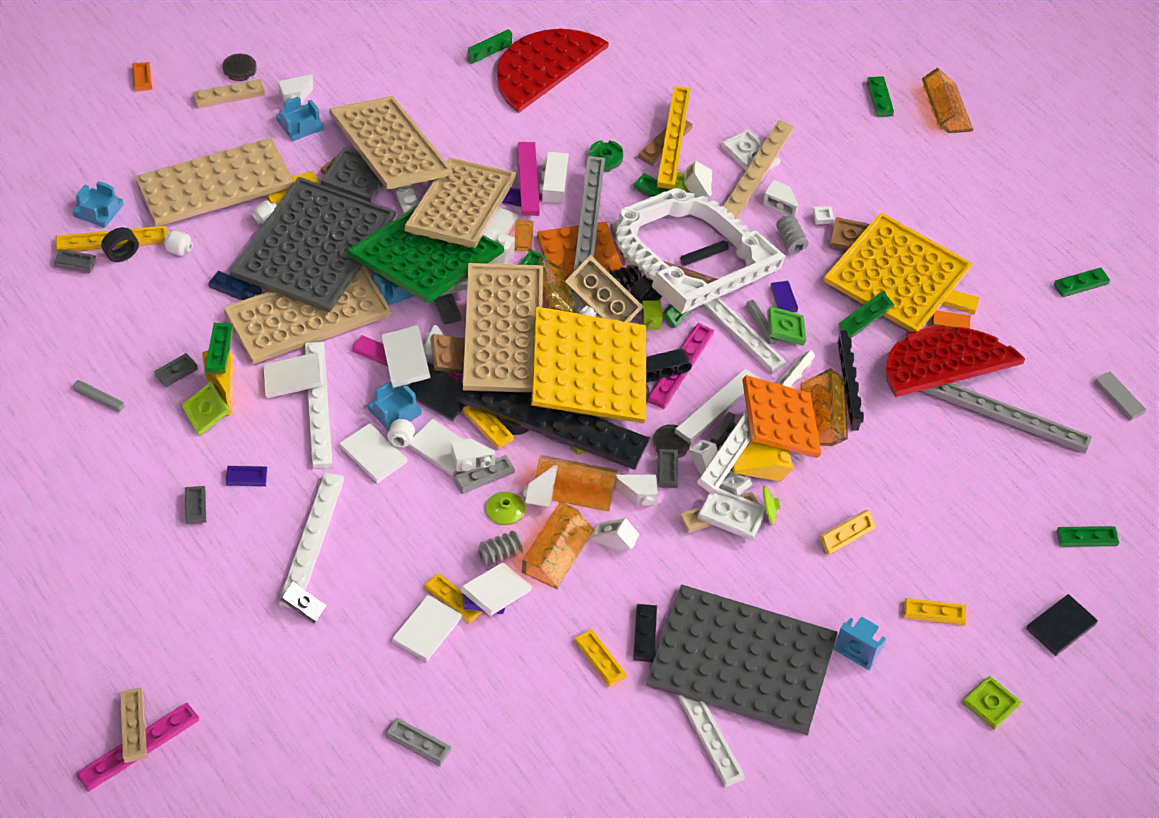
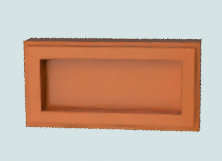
(142, 76)
(951, 320)

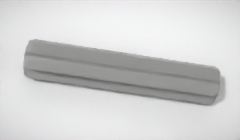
(760, 320)
(98, 395)

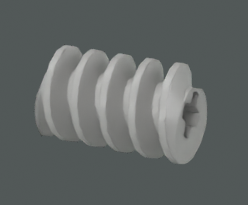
(792, 234)
(499, 547)

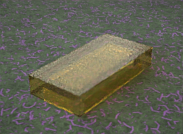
(523, 235)

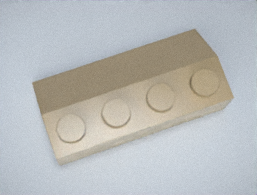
(603, 292)

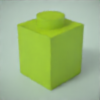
(652, 315)

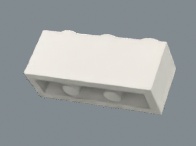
(554, 177)

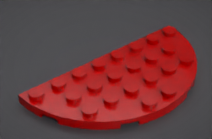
(543, 61)
(945, 356)

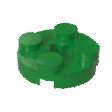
(612, 148)

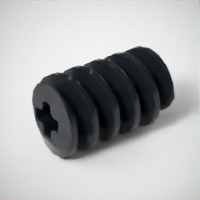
(626, 275)

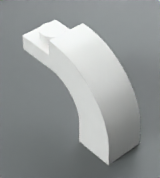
(702, 455)

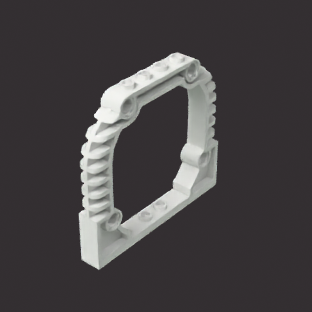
(671, 282)

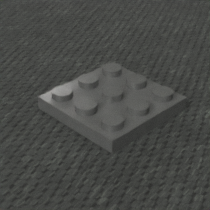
(352, 176)

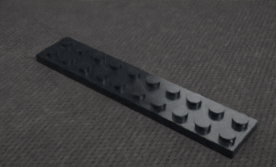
(571, 428)

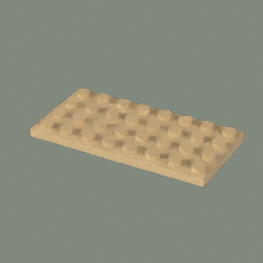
(390, 142)
(214, 181)
(461, 204)
(278, 324)
(501, 326)

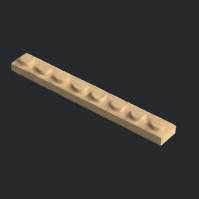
(758, 168)

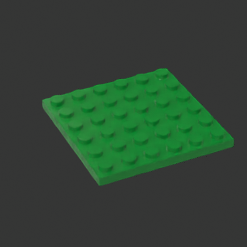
(418, 262)

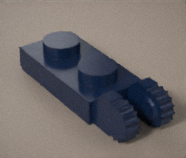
(233, 287)

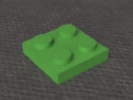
(786, 326)

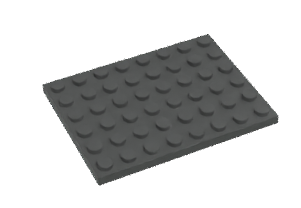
(307, 242)
(743, 659)

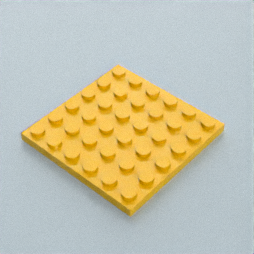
(902, 264)
(589, 365)

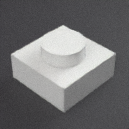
(823, 215)

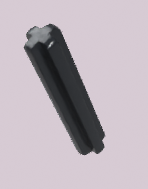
(704, 252)

